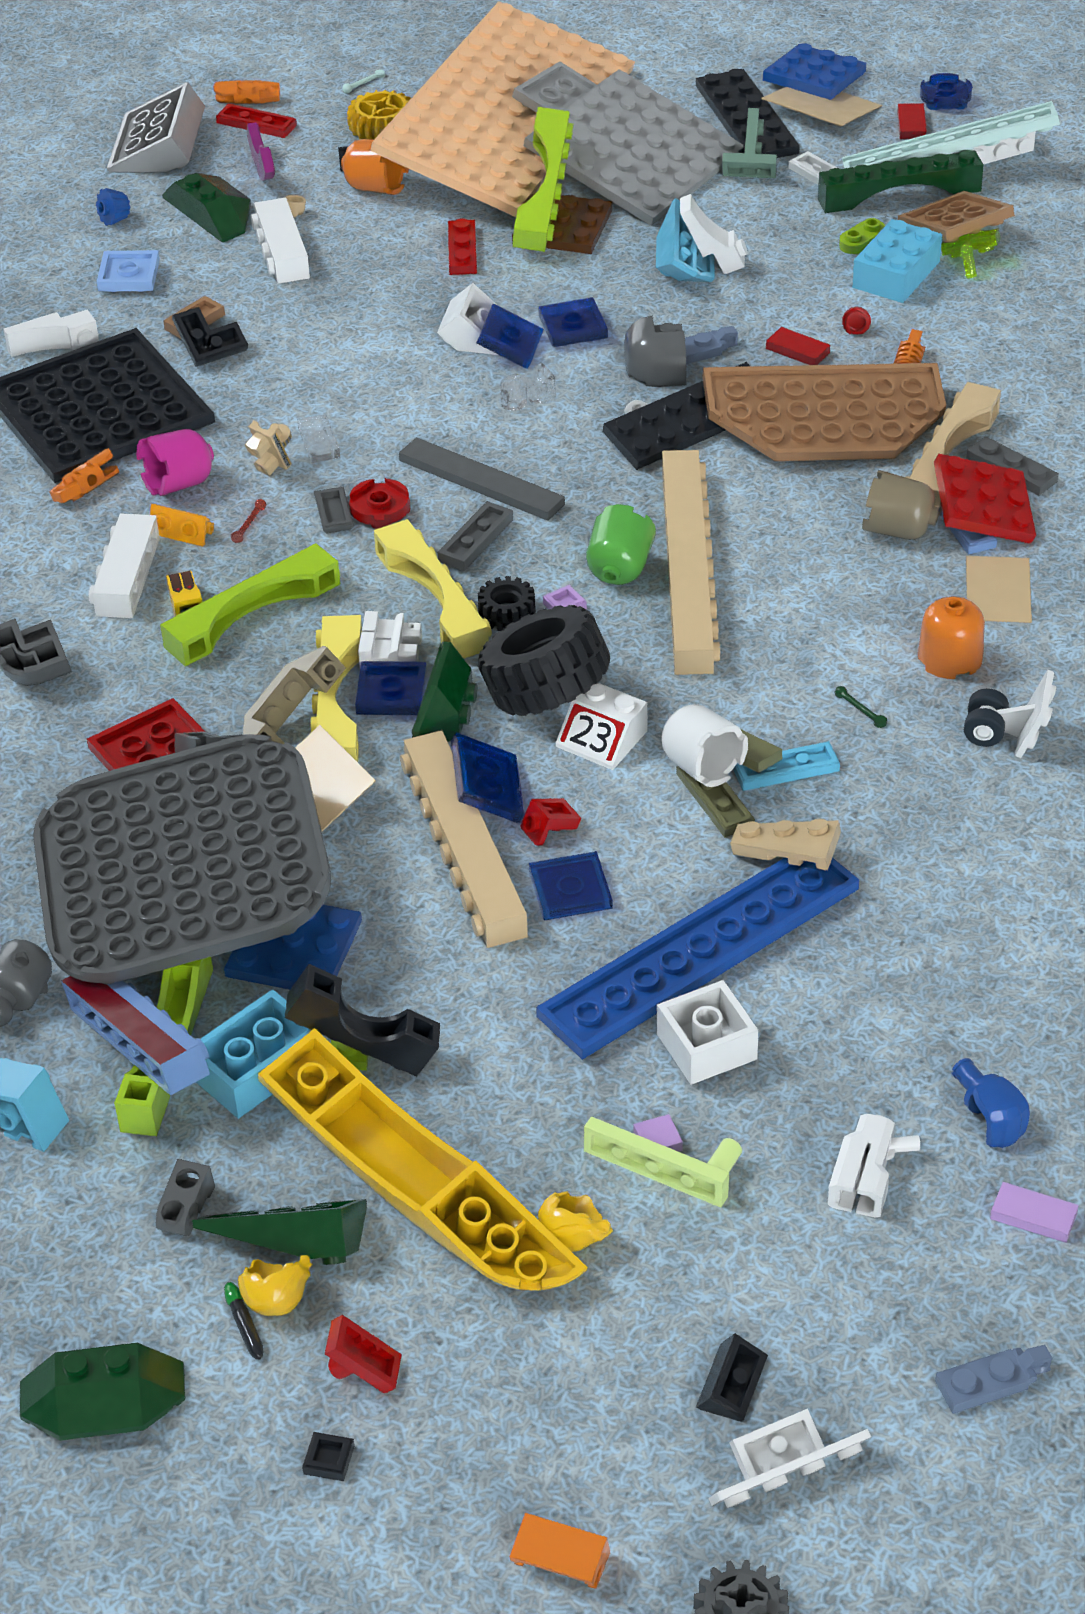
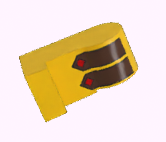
(183, 591)

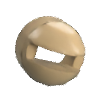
(296, 204)

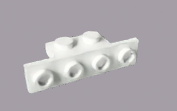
(781, 1449)

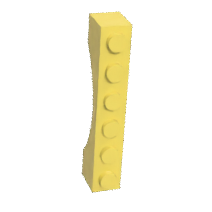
(406, 553)
(342, 638)

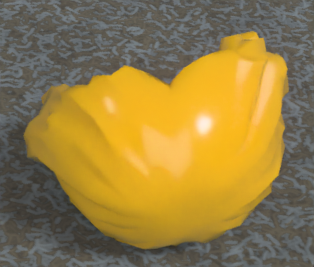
(573, 1220)
(273, 1287)

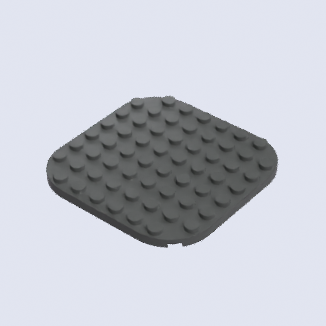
(180, 859)

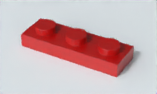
(462, 247)

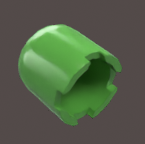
(619, 544)

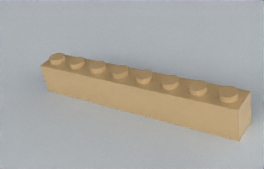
(464, 842)

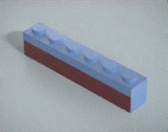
(140, 1032)

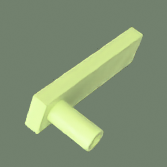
(663, 1164)

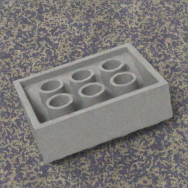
(158, 133)

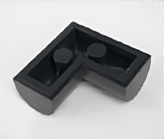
(207, 344)

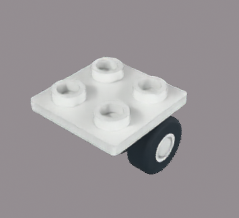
(991, 716)

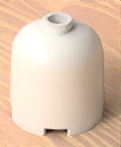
(704, 744)

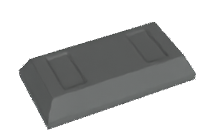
(333, 510)

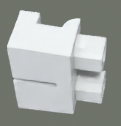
(389, 639)

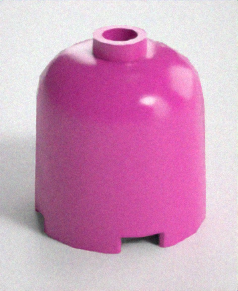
(174, 461)

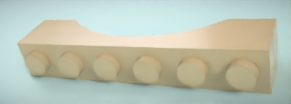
(971, 413)

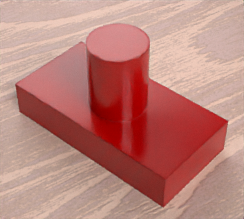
(361, 1353)

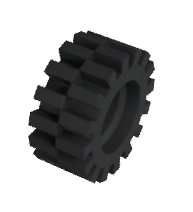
(501, 592)

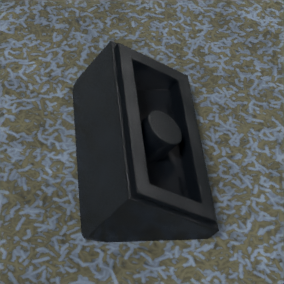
(732, 1379)

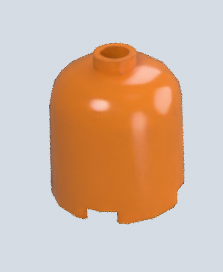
(371, 171)
(952, 637)

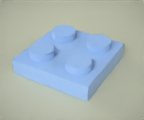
(128, 270)

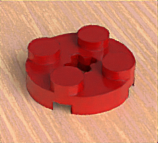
(379, 502)

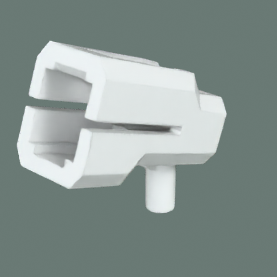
(863, 1165)

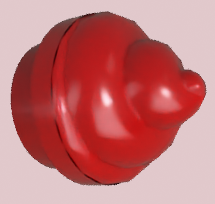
(856, 320)

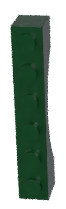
(850, 186)

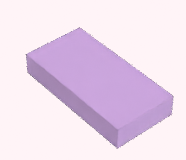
(1034, 1212)

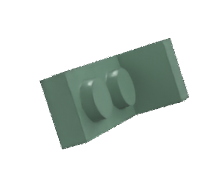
(752, 162)

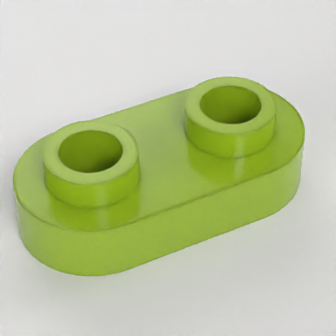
(858, 237)

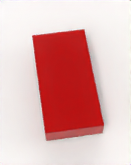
(911, 120)
(798, 346)

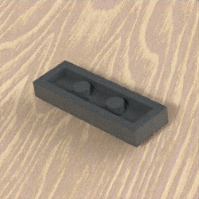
(1037, 476)
(475, 536)

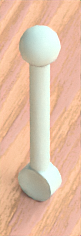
(347, 88)

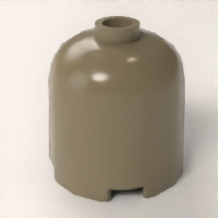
(900, 507)

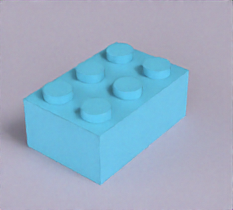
(897, 260)
(244, 1048)

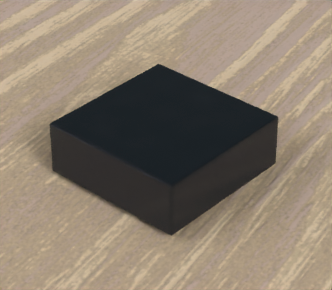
(328, 1456)

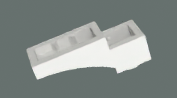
(711, 238)
(52, 333)

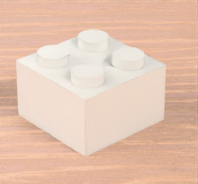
(707, 1032)

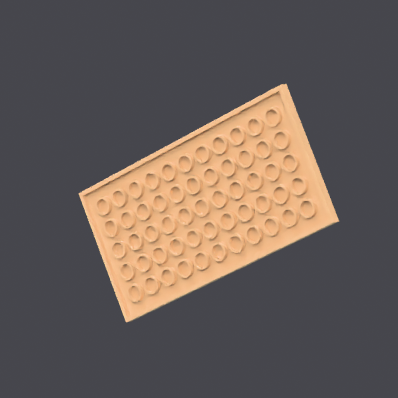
(468, 125)

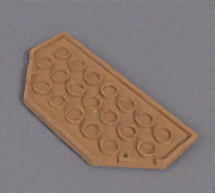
(826, 408)

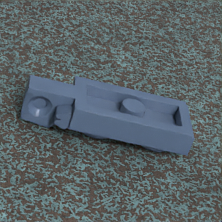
(710, 343)
(992, 1377)

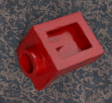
(548, 815)

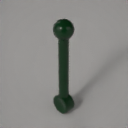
(879, 720)

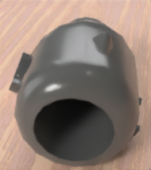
(23, 976)

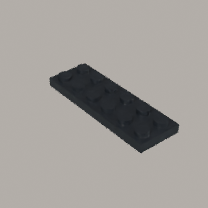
(731, 96)
(663, 426)

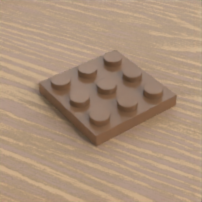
(959, 215)

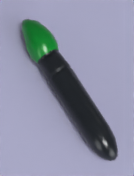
(243, 1320)

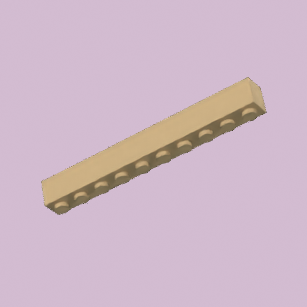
(688, 563)

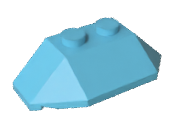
(678, 253)

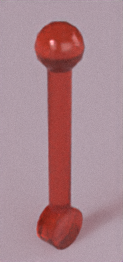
(237, 536)

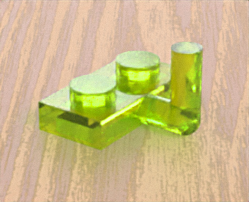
(983, 241)

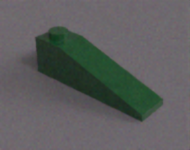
(319, 1230)

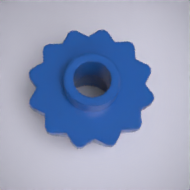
(112, 206)

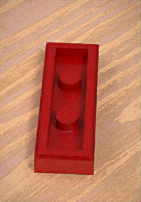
(268, 122)

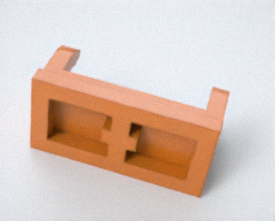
(561, 1549)

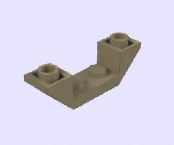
(314, 670)

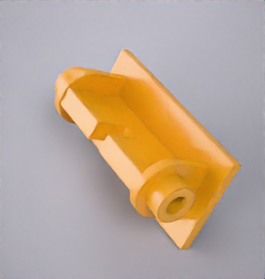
(182, 525)

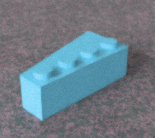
(29, 1104)

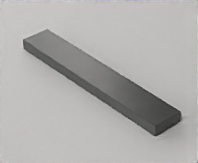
(482, 478)

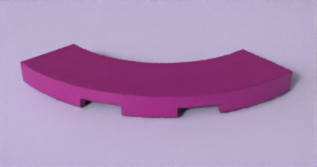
(260, 154)

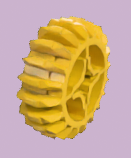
(373, 112)

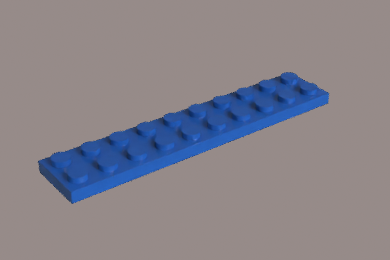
(692, 952)

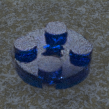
(946, 92)

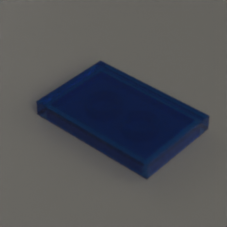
(487, 778)

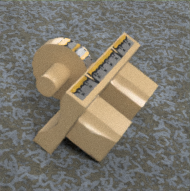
(269, 447)

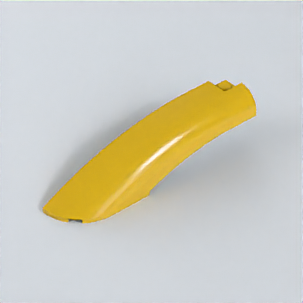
(417, 1170)

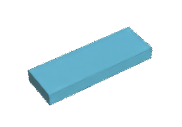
(795, 765)

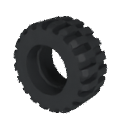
(544, 660)

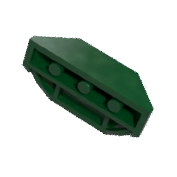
(211, 204)
(447, 695)
(101, 1391)

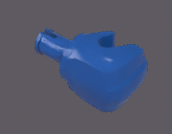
(997, 1100)

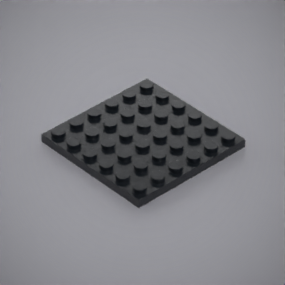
(97, 401)

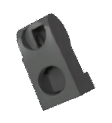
(184, 1197)

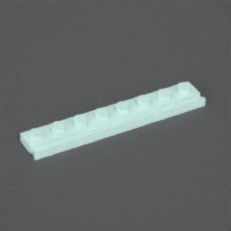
(963, 137)

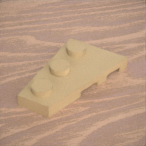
(797, 841)

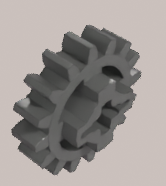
(740, 1588)

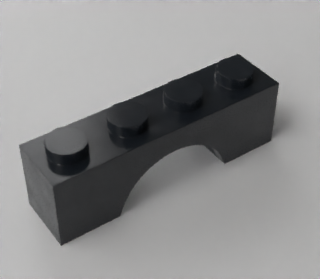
(399, 1040)

